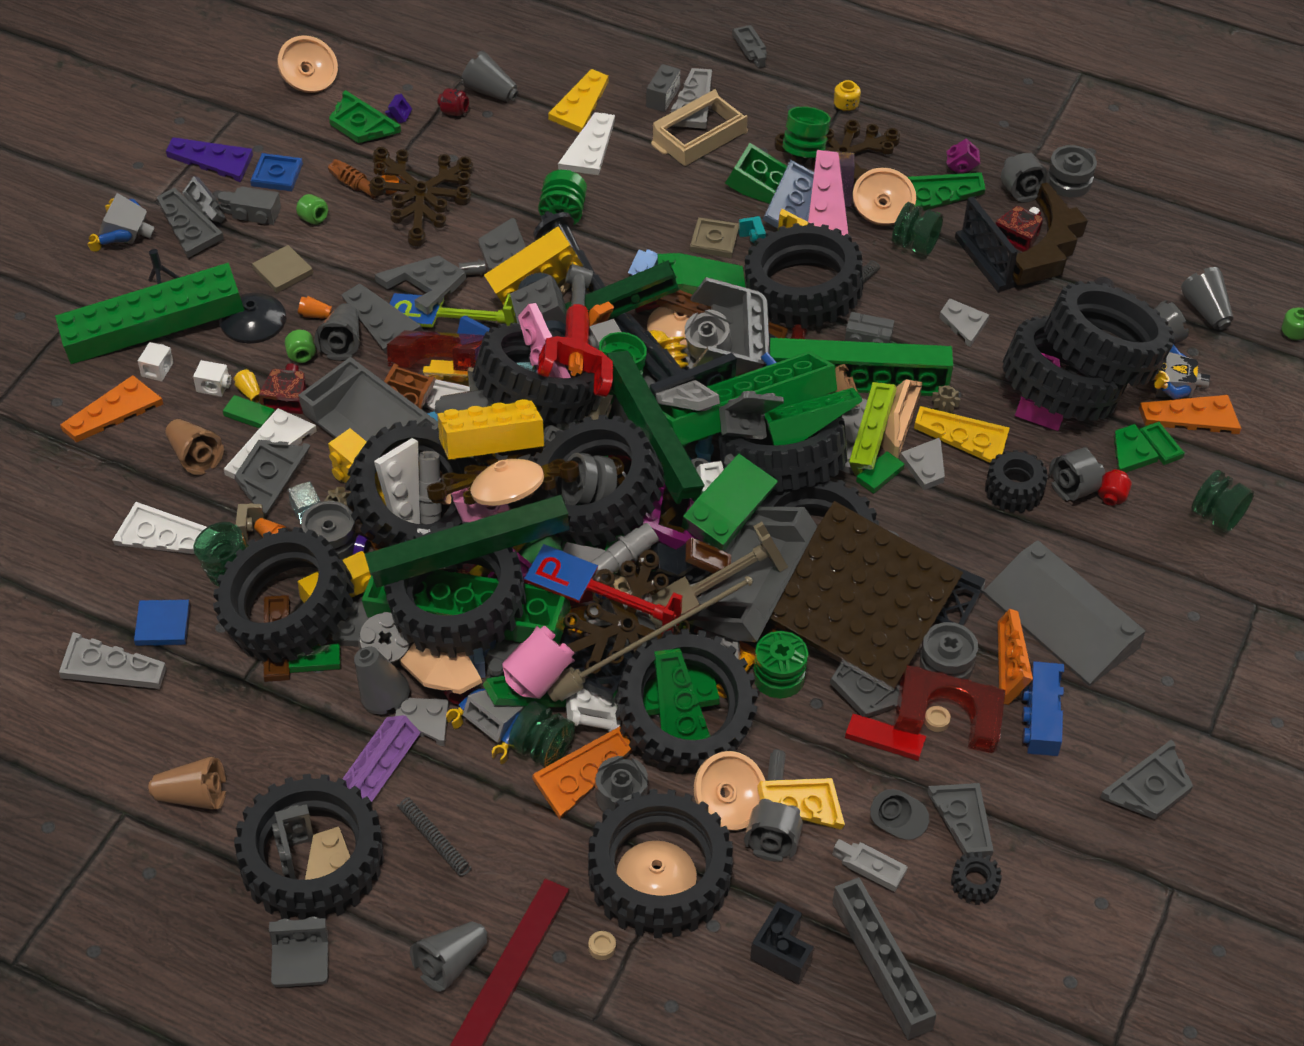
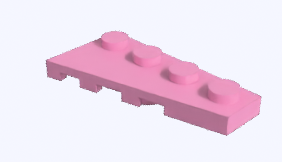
(827, 195)
(535, 334)

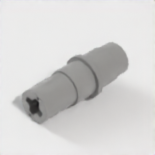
(428, 473)
(626, 549)

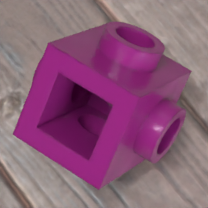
(963, 157)

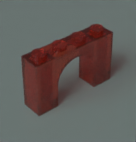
(417, 345)
(980, 701)

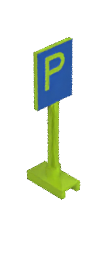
(406, 304)

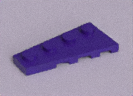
(217, 157)

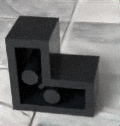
(674, 565)
(779, 948)

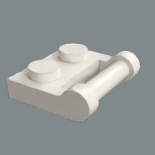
(595, 705)

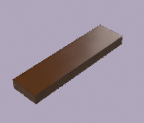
(274, 609)

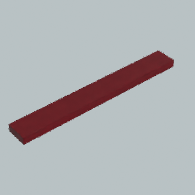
(511, 965)

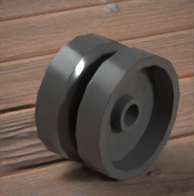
(1072, 170)
(594, 482)
(334, 523)
(949, 650)

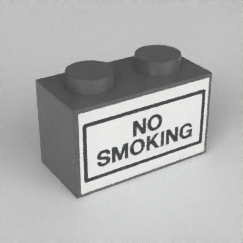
(663, 88)

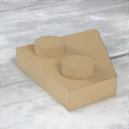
(326, 853)

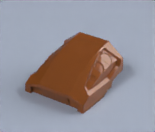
(410, 384)

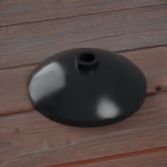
(259, 322)

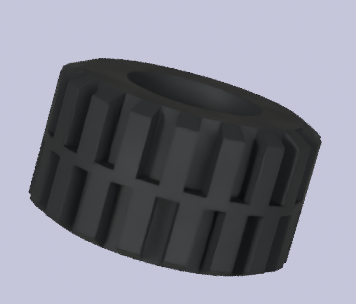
(1012, 494)

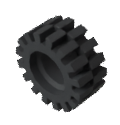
(979, 865)

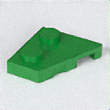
(1133, 449)

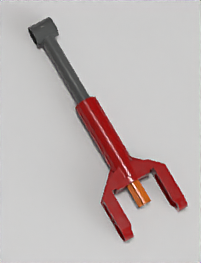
(574, 347)

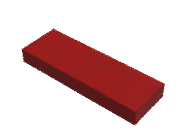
(885, 737)

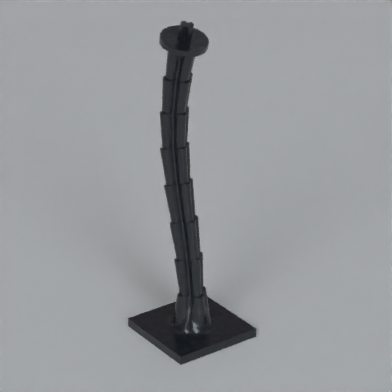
(658, 360)

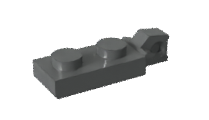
(751, 44)
(203, 199)

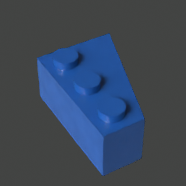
(1043, 709)

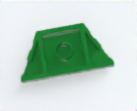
(361, 120)

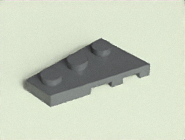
(964, 815)

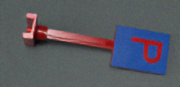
(573, 576)

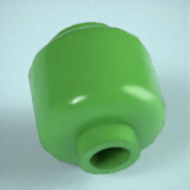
(312, 209)
(1294, 324)
(300, 346)

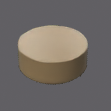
(937, 719)
(602, 945)

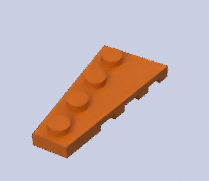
(111, 408)
(1199, 412)
(1012, 656)
(574, 775)

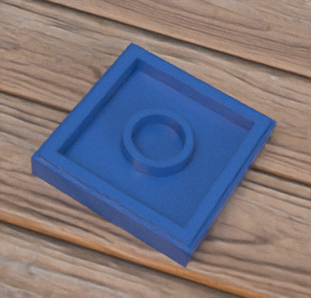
(276, 172)
(162, 622)

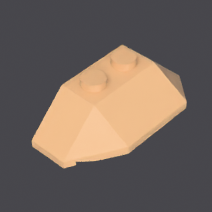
(900, 416)
(441, 672)

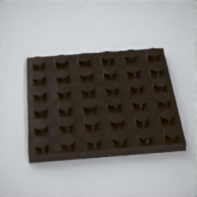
(864, 596)

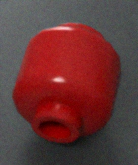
(1114, 487)

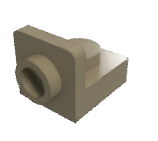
(247, 515)

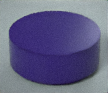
(360, 544)

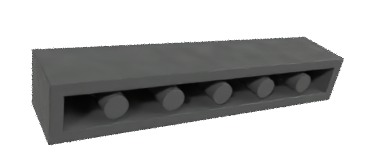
(884, 958)

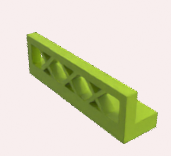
(872, 427)

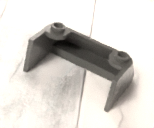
(747, 320)

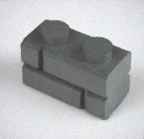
(869, 329)

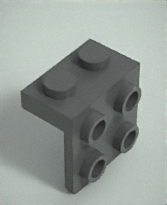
(746, 413)
(291, 829)
(299, 952)

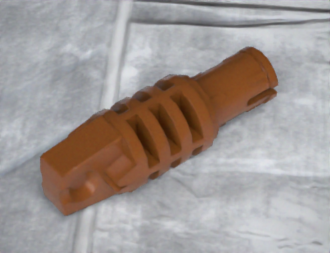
(350, 176)

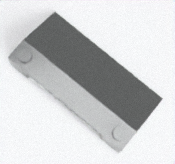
(359, 401)
(749, 608)
(1065, 613)

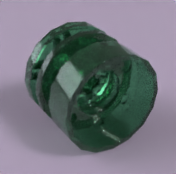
(914, 228)
(1219, 498)
(217, 546)
(541, 734)

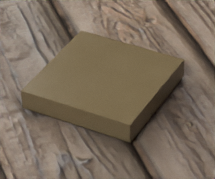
(714, 237)
(282, 268)

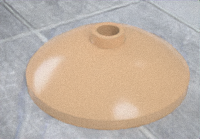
(311, 55)
(882, 186)
(669, 322)
(506, 482)
(738, 779)
(673, 877)

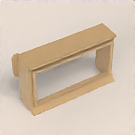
(702, 145)

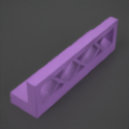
(381, 755)

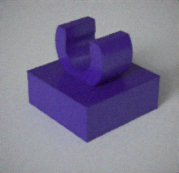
(399, 109)

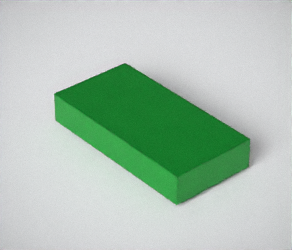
(247, 411)
(1162, 443)
(884, 470)
(320, 659)

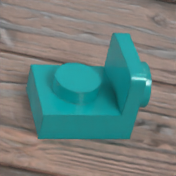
(751, 227)

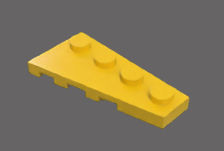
(580, 101)
(968, 434)

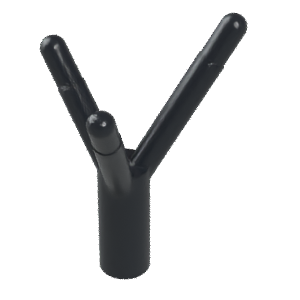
(157, 267)

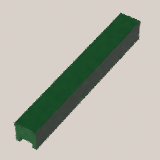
(635, 290)
(643, 410)
(468, 541)

